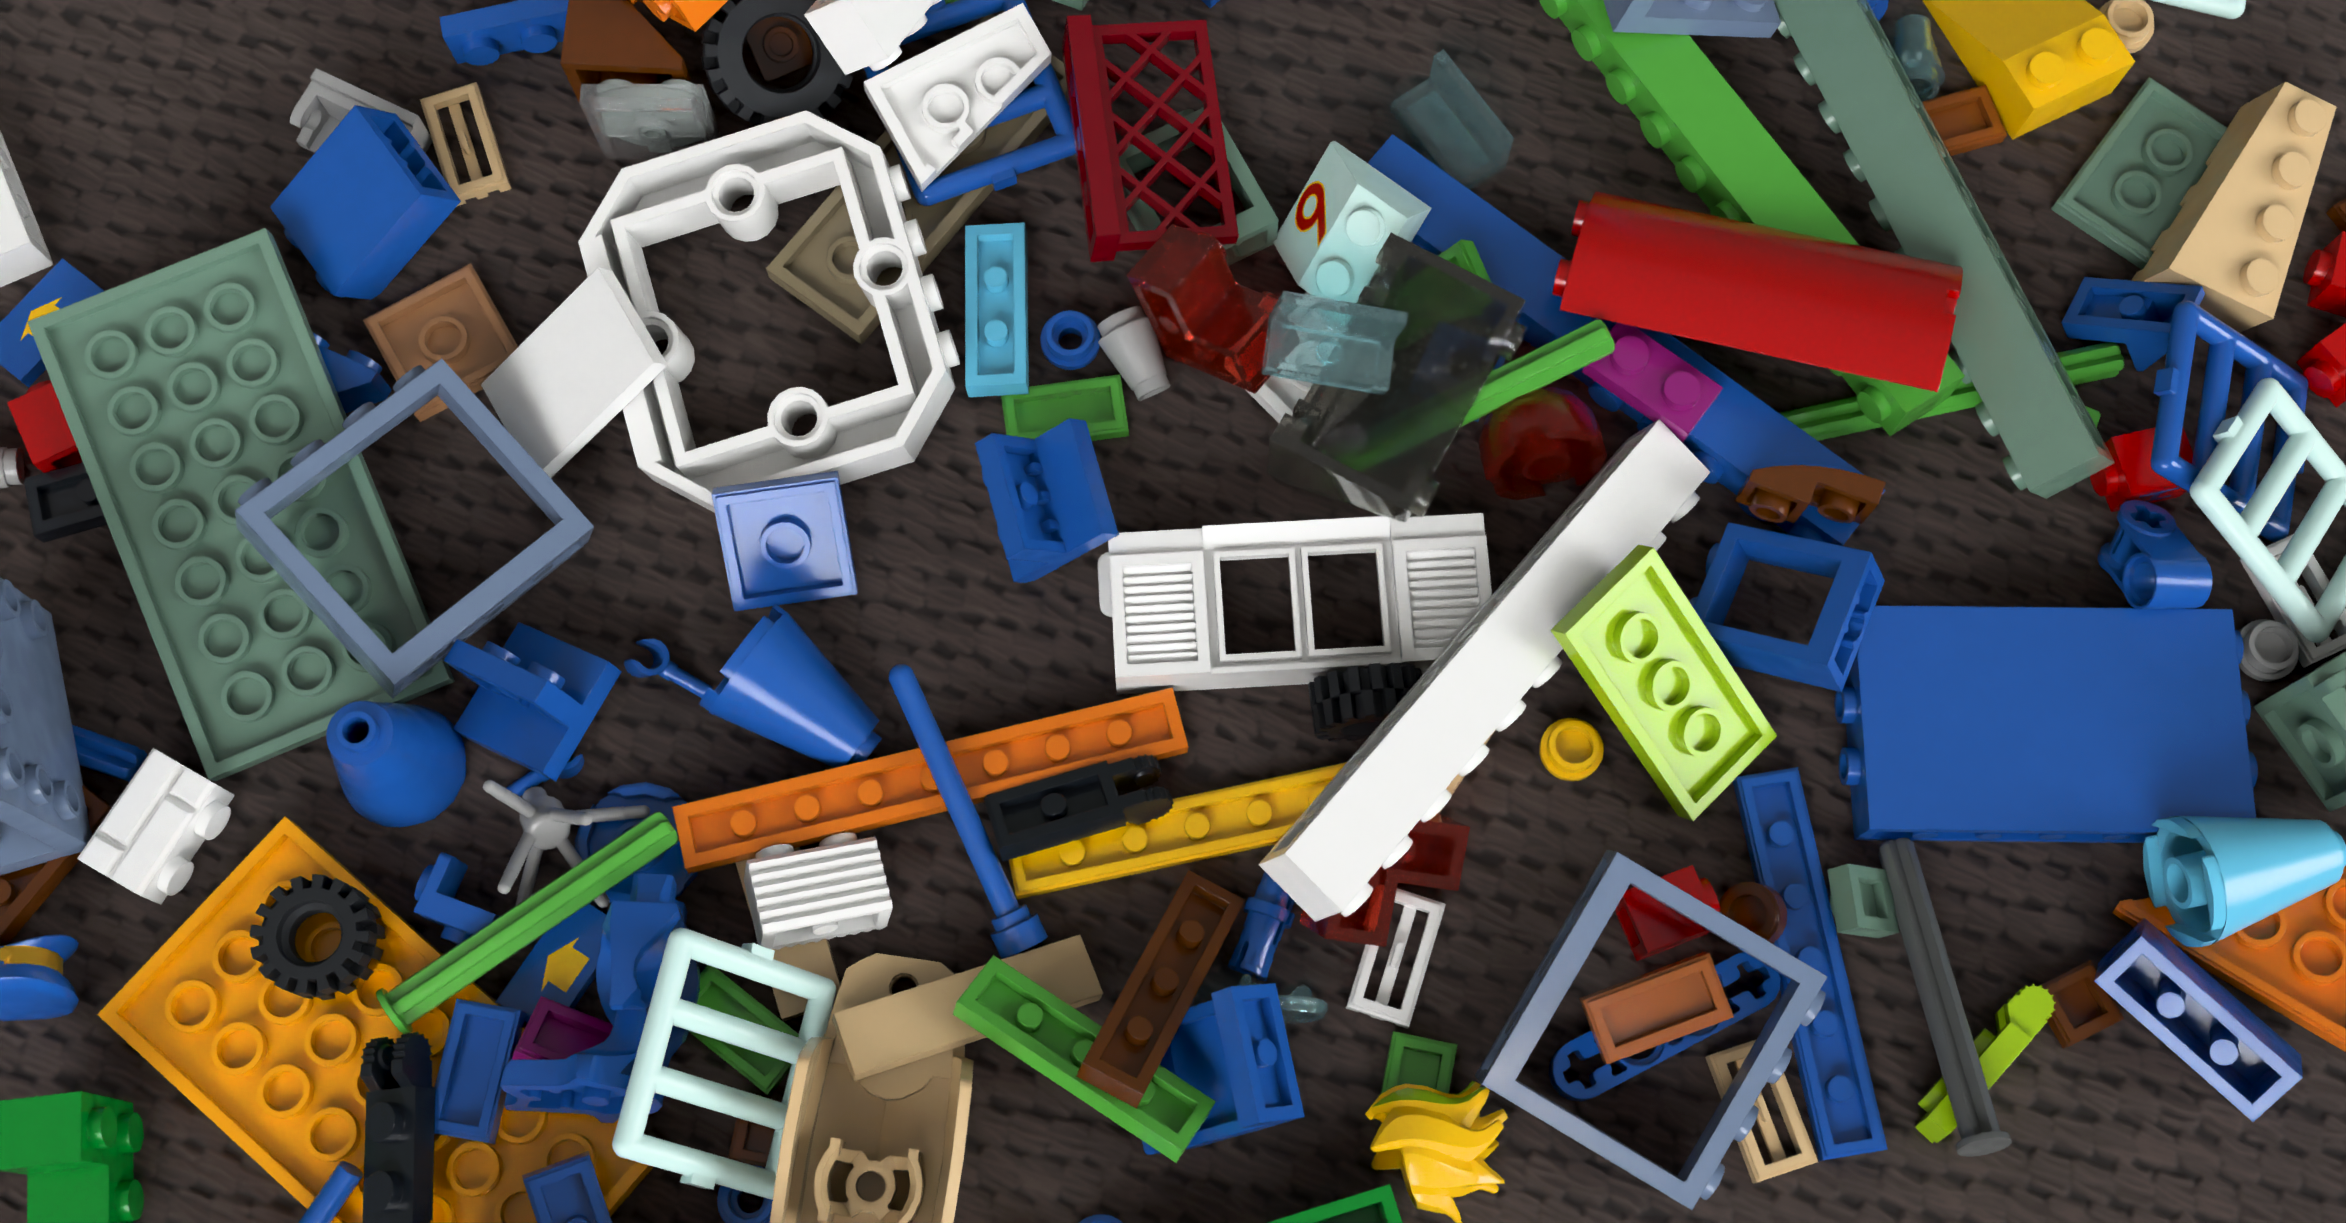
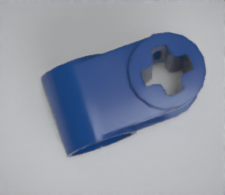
(2155, 560)

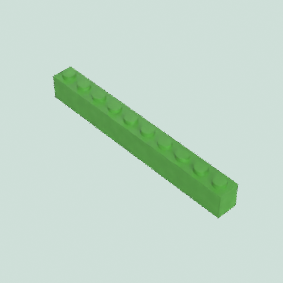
(1725, 160)

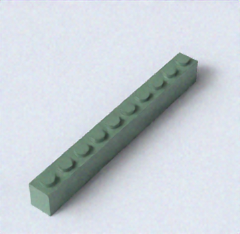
(1937, 219)

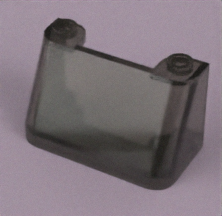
(1388, 446)

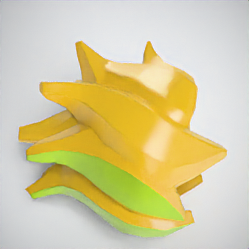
(1437, 1143)

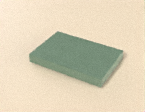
(2141, 172)

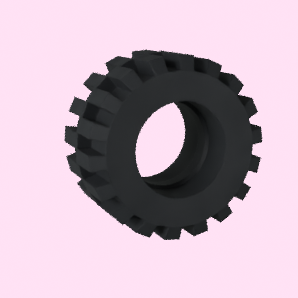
(735, 86)

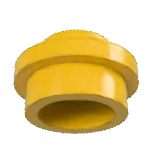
(1571, 749)

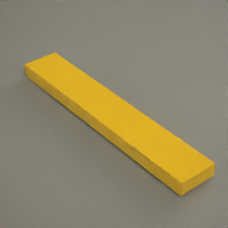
(1194, 830)

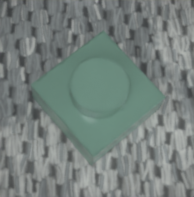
(1862, 901)

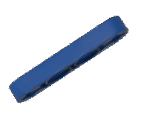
(1602, 1078)

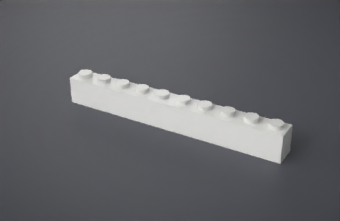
(1479, 680)

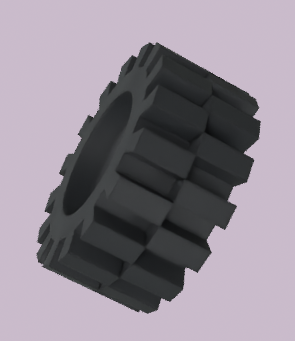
(1358, 699)
(290, 910)

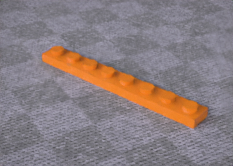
(903, 788)

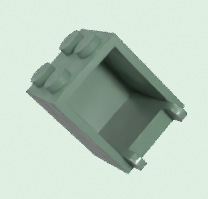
(2311, 728)

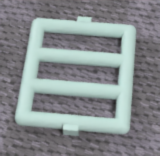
(2243, 529)
(650, 1077)

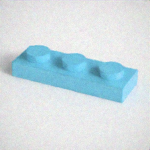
(996, 310)

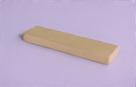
(922, 1018)

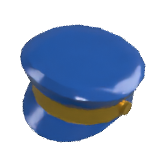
(34, 979)

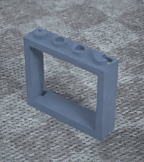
(362, 428)
(1557, 972)

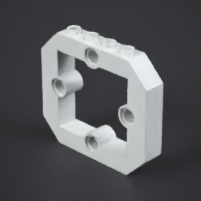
(776, 166)

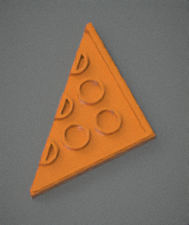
(2284, 961)

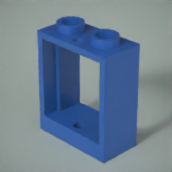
(1841, 622)

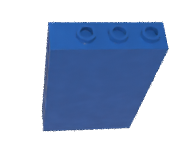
(2044, 723)

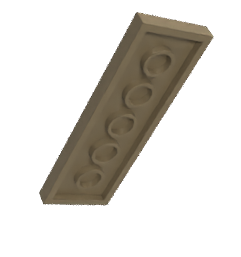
(821, 255)

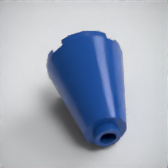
(793, 695)
(396, 761)

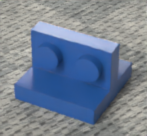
(1046, 497)
(531, 697)

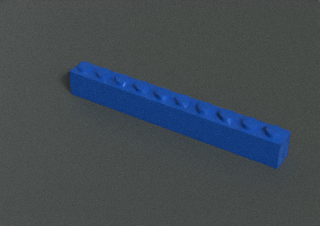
(1732, 435)

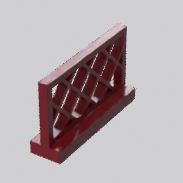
(1096, 126)

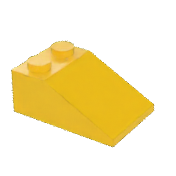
(2034, 55)

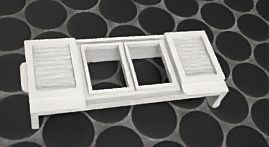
(1170, 604)

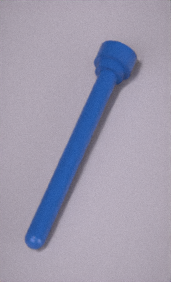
(1013, 923)

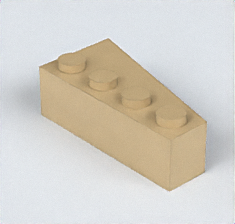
(2247, 208)

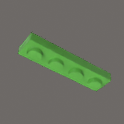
(1055, 1043)

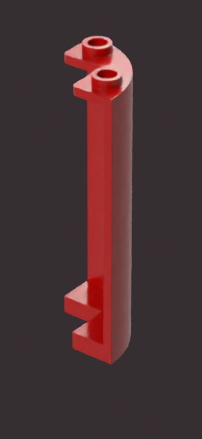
(1761, 289)

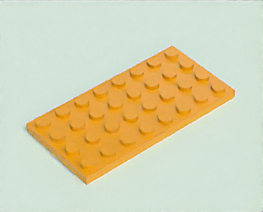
(288, 1067)

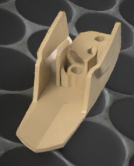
(878, 1143)

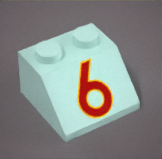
(1343, 224)

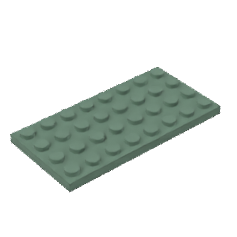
(178, 407)

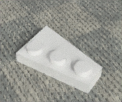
(957, 89)

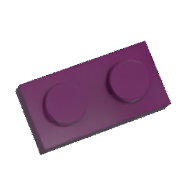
(1654, 381)

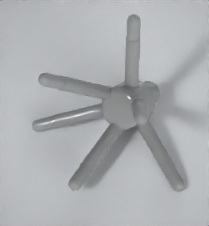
(548, 827)

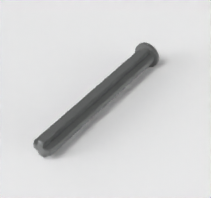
(1941, 1002)

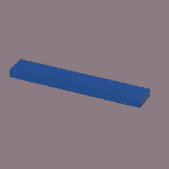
(1831, 1047)

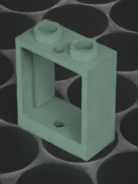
(1255, 225)

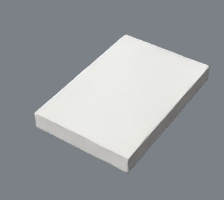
(574, 372)

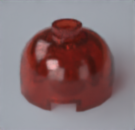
(1539, 442)

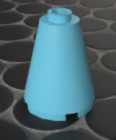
(2236, 870)

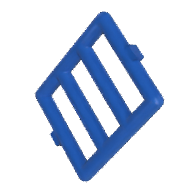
(1046, 94)
(2172, 388)

